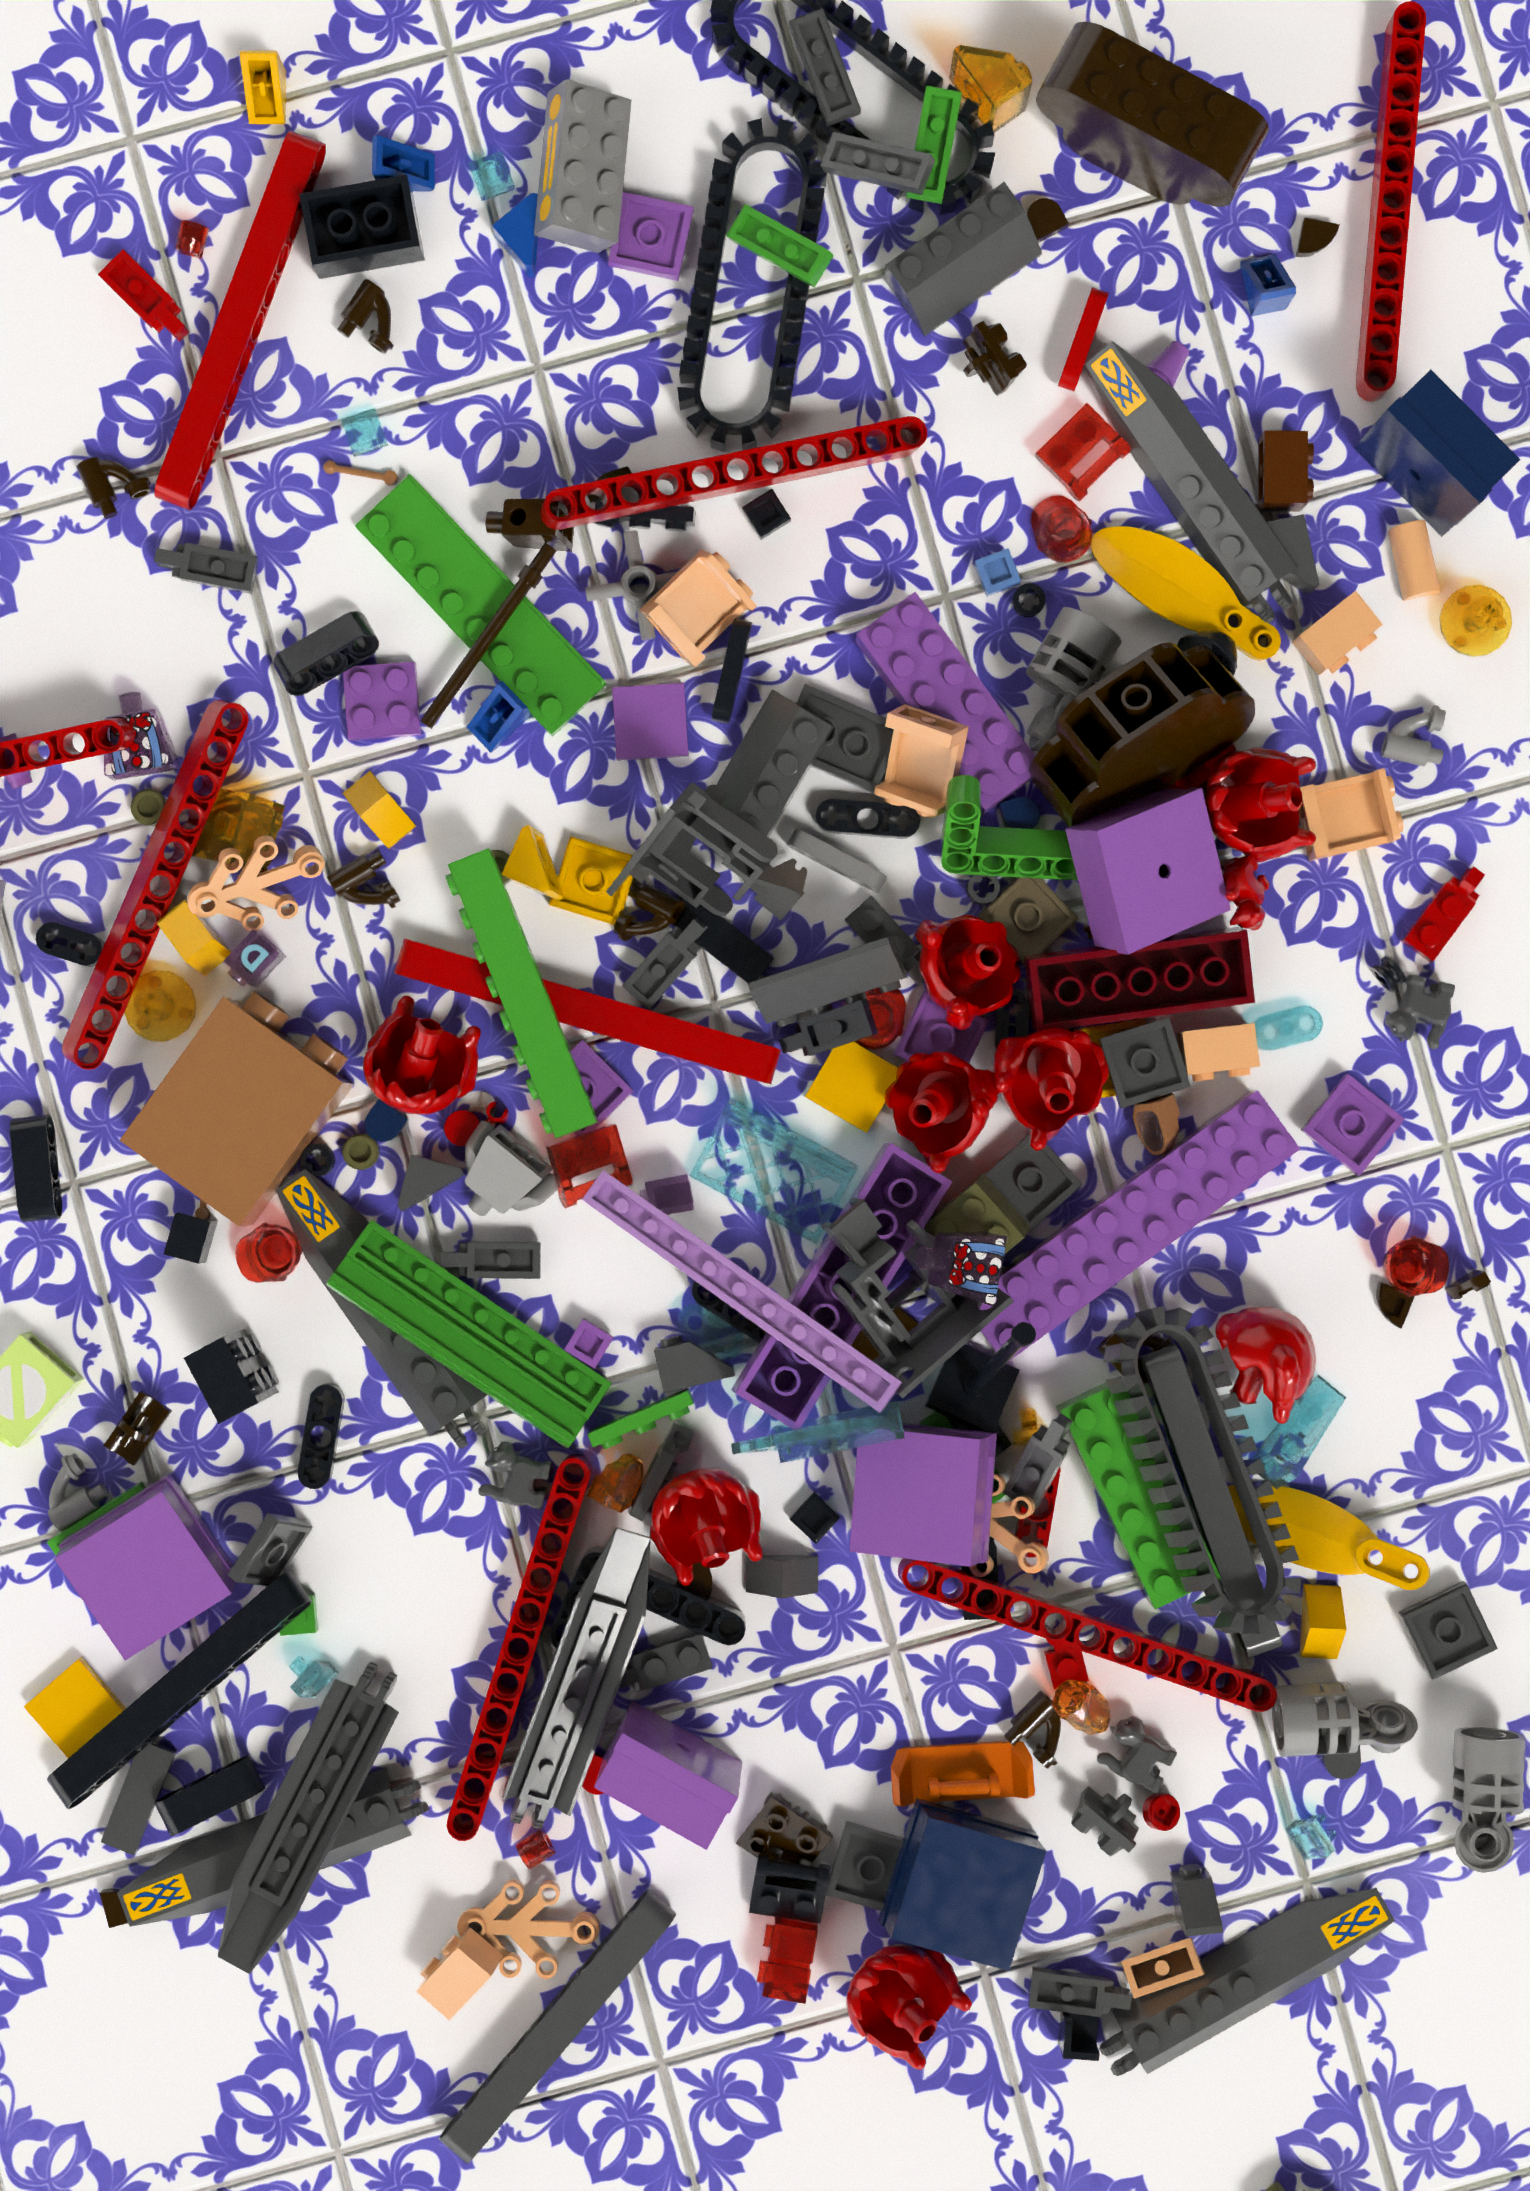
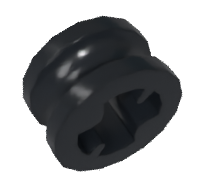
(1035, 609)
(1388, 974)
(325, 1152)

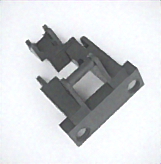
(745, 850)
(934, 1337)

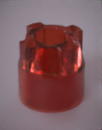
(191, 238)
(535, 1849)

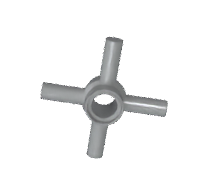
(622, 588)

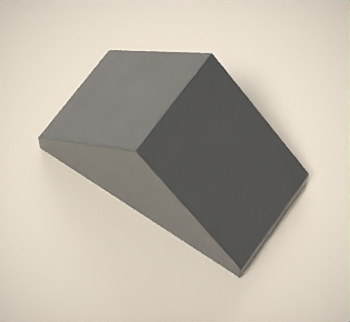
(426, 1178)
(782, 1575)

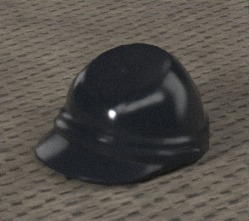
(1219, 643)

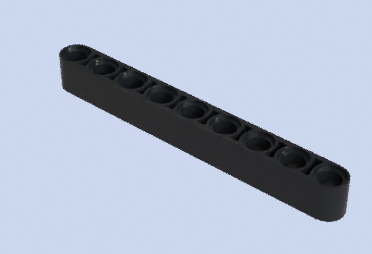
(179, 1690)

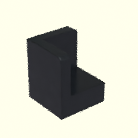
(190, 1238)
(1078, 2037)

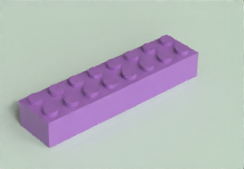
(896, 1191)

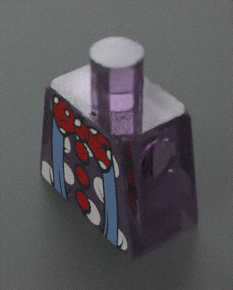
(152, 746)
(965, 1264)

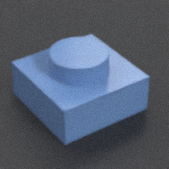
(997, 572)

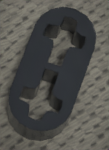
(68, 952)
(1021, 1023)

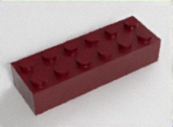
(1158, 980)

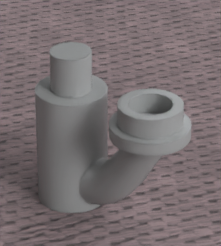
(1412, 750)
(70, 1510)

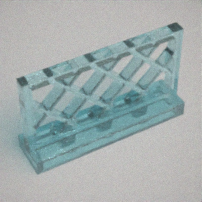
(787, 1142)
(829, 1434)

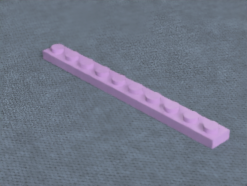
(742, 1291)

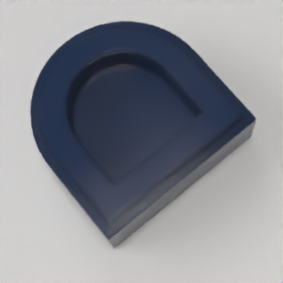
(1020, 813)
(384, 1122)

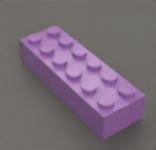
(932, 675)

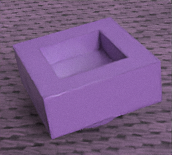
(589, 1343)

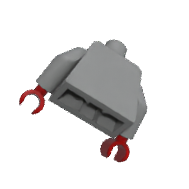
(504, 1169)

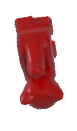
(1245, 891)

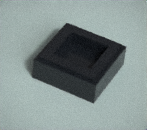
(766, 514)
(814, 1517)

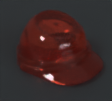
(1061, 529)
(888, 1014)
(268, 1253)
(1416, 1267)

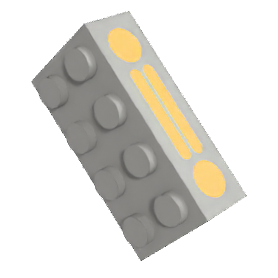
(582, 166)

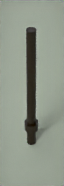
(528, 578)

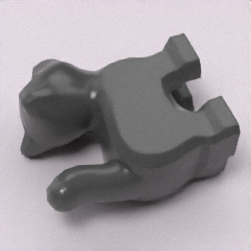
(1427, 1007)
(521, 1474)
(1141, 1757)

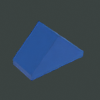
(398, 159)
(517, 235)
(1266, 285)
(498, 717)

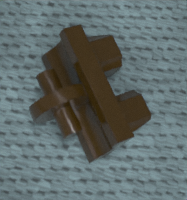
(989, 359)
(138, 1427)

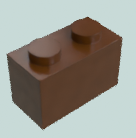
(1284, 470)

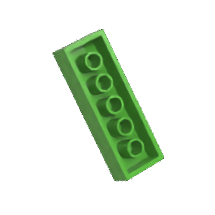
(1124, 1494)

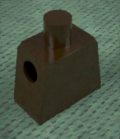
(524, 528)

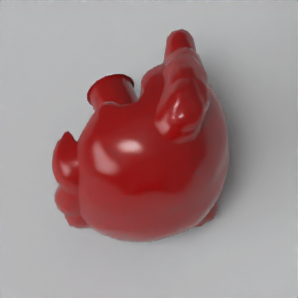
(1257, 802)
(967, 966)
(418, 1063)
(1049, 1079)
(941, 1104)
(1271, 1352)
(704, 1519)
(902, 1997)

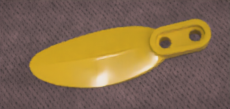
(1179, 586)
(1335, 1539)

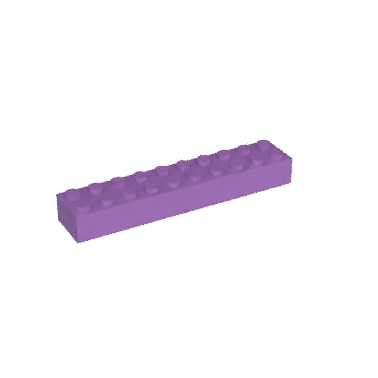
(1141, 1217)

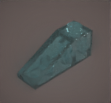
(1292, 1443)

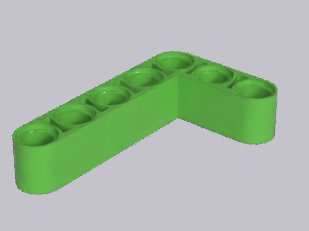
(997, 850)

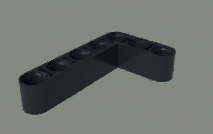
(673, 1611)

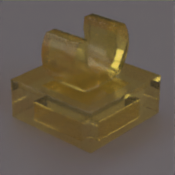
(1029, 1426)

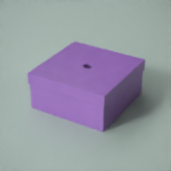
(1148, 869)
(925, 1496)
(146, 1566)
(669, 1775)

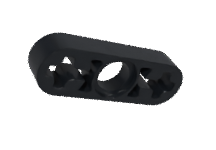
(731, 671)
(841, 808)
(325, 1464)

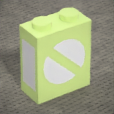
(31, 1388)

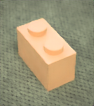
(1337, 633)
(1218, 1050)
(1162, 1967)
(459, 1973)

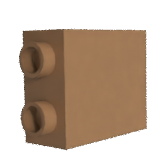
(240, 1107)

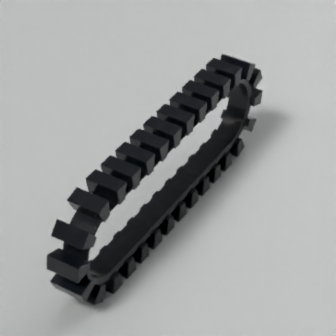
(982, 137)
(708, 285)

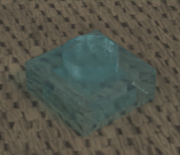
(491, 176)
(364, 432)

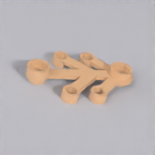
(251, 884)
(1008, 1539)
(522, 1928)

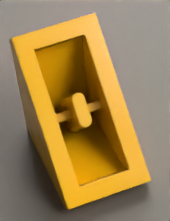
(264, 86)
(379, 810)
(532, 864)
(193, 939)
(1322, 1621)

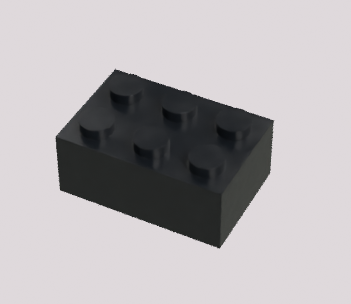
(362, 227)
(232, 1374)

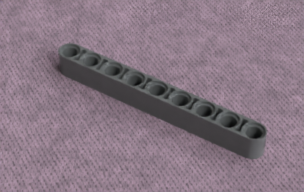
(1207, 1488)
(557, 2026)

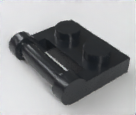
(789, 1897)

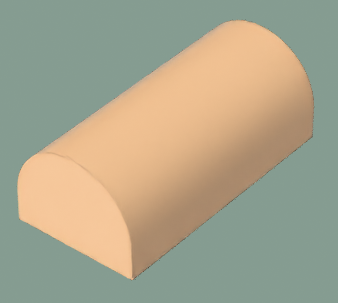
(1414, 560)

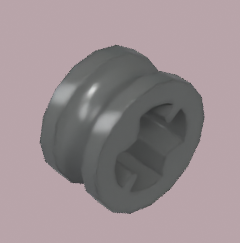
(989, 897)

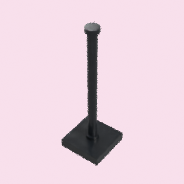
(977, 1385)

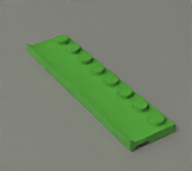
(466, 593)
(469, 1334)

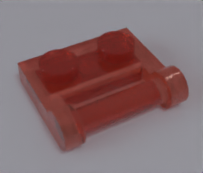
(1074, 443)
(585, 1154)

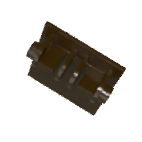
(785, 1833)

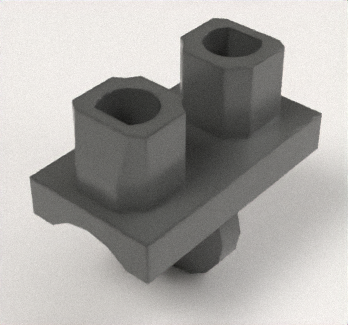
(1108, 1815)

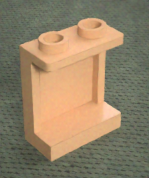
(698, 605)
(921, 759)
(1350, 814)

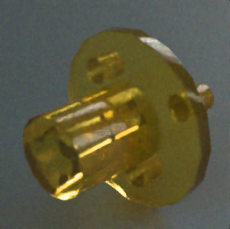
(1475, 620)
(161, 1006)

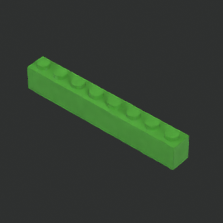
(522, 993)

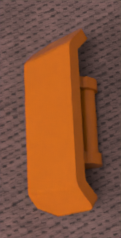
(962, 1772)

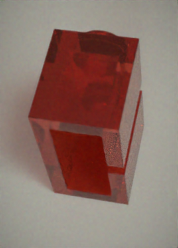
(788, 1961)

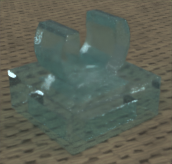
(311, 1676)
(1311, 1838)

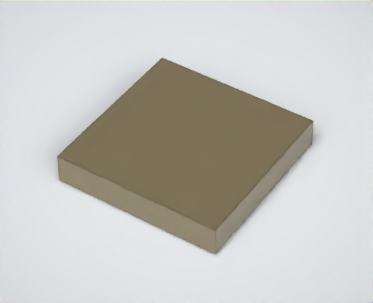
(1030, 915)

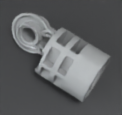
(1068, 664)
(1325, 1722)
(1486, 1786)

